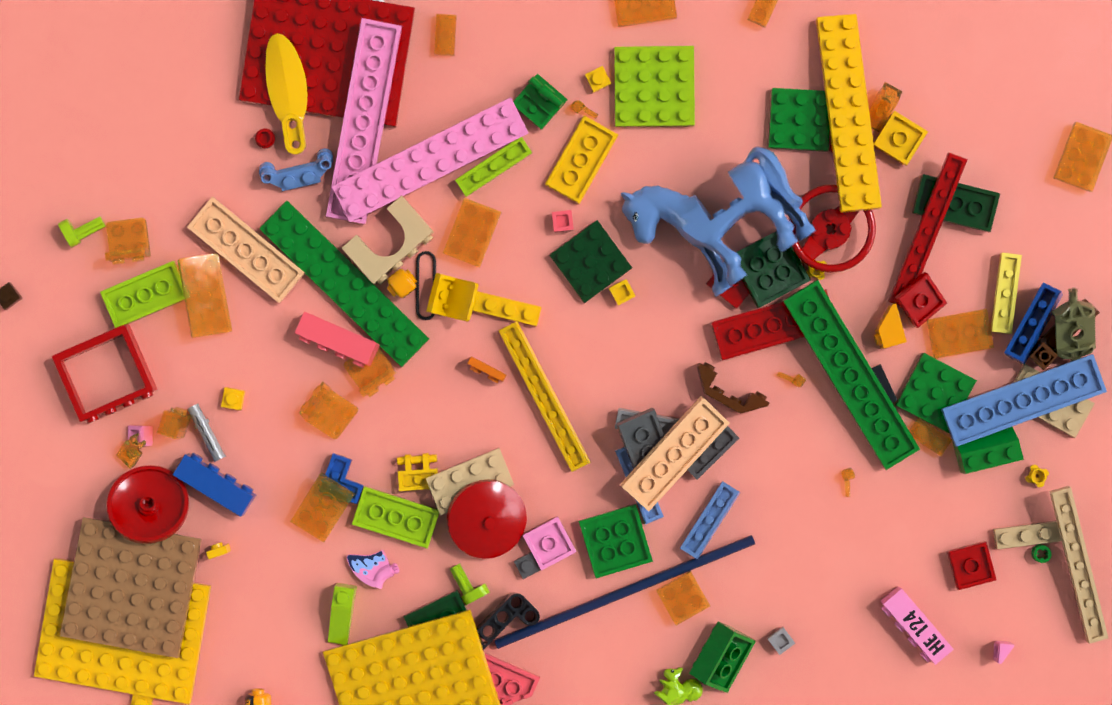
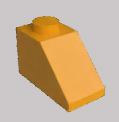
(890, 329)

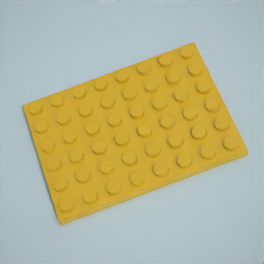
(113, 666)
(415, 666)

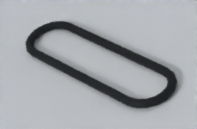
(417, 283)

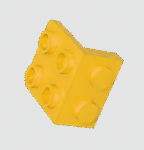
(452, 297)

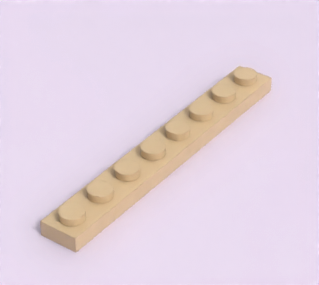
(1078, 564)

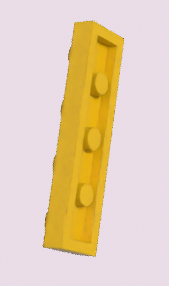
(507, 308)

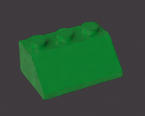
(989, 451)
(722, 657)

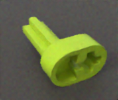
(74, 236)
(469, 593)

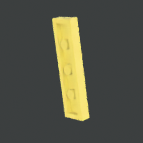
(1006, 293)

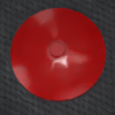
(147, 504)
(486, 519)

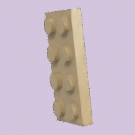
(1065, 419)
(449, 482)

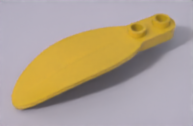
(287, 89)

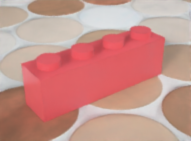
(337, 339)

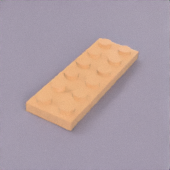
(246, 249)
(674, 453)

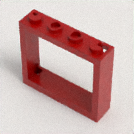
(128, 400)

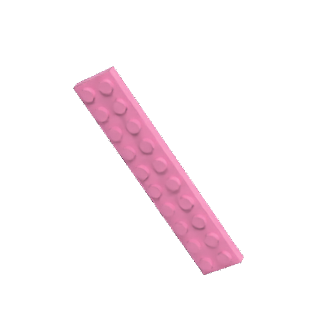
(365, 105)
(430, 159)

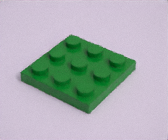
(798, 120)
(933, 388)
(615, 541)

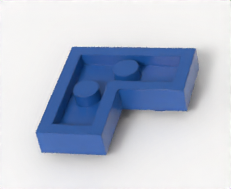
(338, 470)

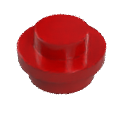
(265, 138)

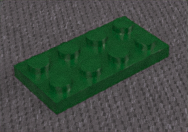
(969, 206)

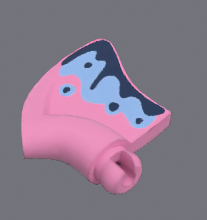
(372, 568)

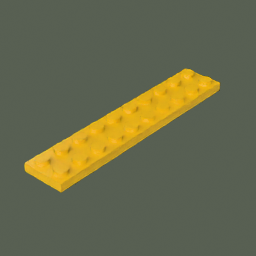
(848, 113)

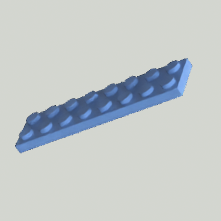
(1023, 400)

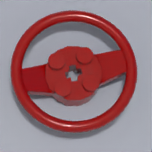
(821, 241)

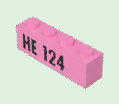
(915, 623)

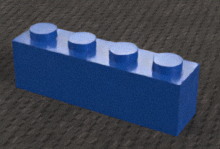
(1033, 323)
(215, 484)

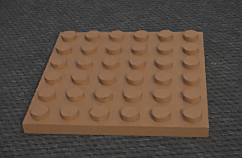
(130, 590)

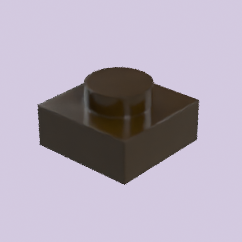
(9, 296)

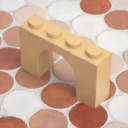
(378, 267)

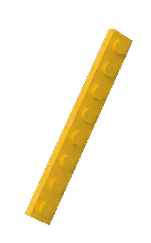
(544, 396)

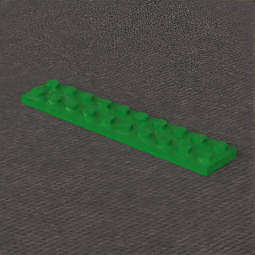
(344, 283)
(851, 374)

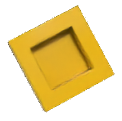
(598, 79)
(622, 292)
(233, 398)
(218, 550)

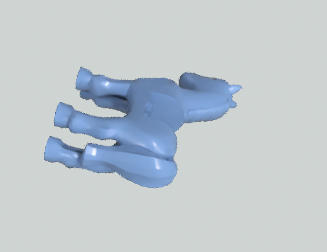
(763, 189)

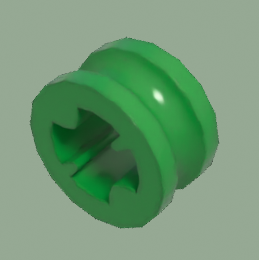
(1039, 559)

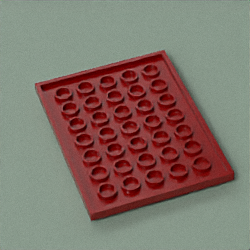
(326, 43)

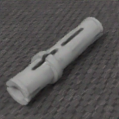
(206, 432)

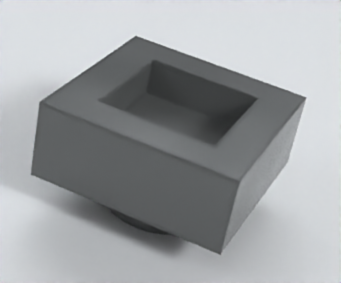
(527, 565)

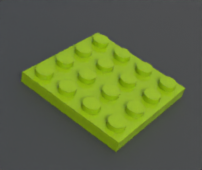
(654, 86)

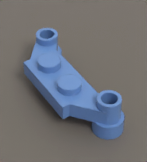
(298, 175)

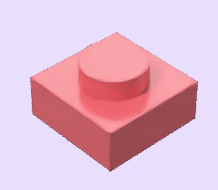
(562, 221)

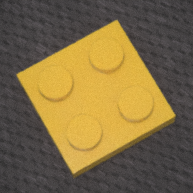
(900, 138)

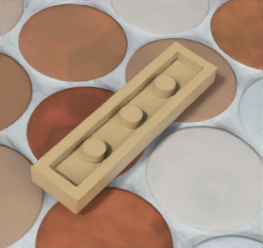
(1026, 535)

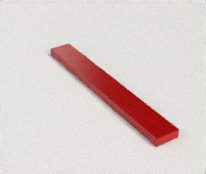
(930, 223)

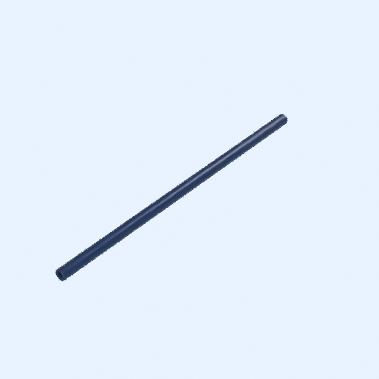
(624, 592)

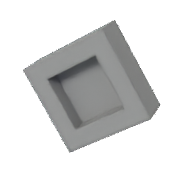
(781, 640)

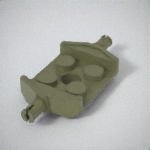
(1070, 317)

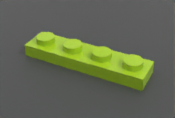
(493, 166)

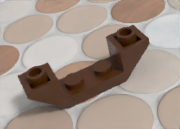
(1043, 351)
(753, 401)

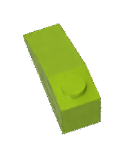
(341, 613)

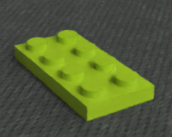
(144, 294)
(396, 517)

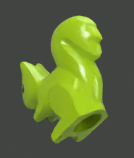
(675, 692)

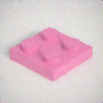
(549, 543)

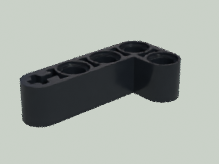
(511, 613)

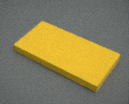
(581, 159)

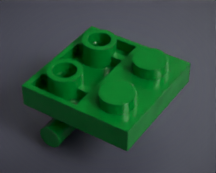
(539, 101)

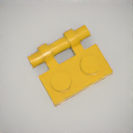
(415, 479)

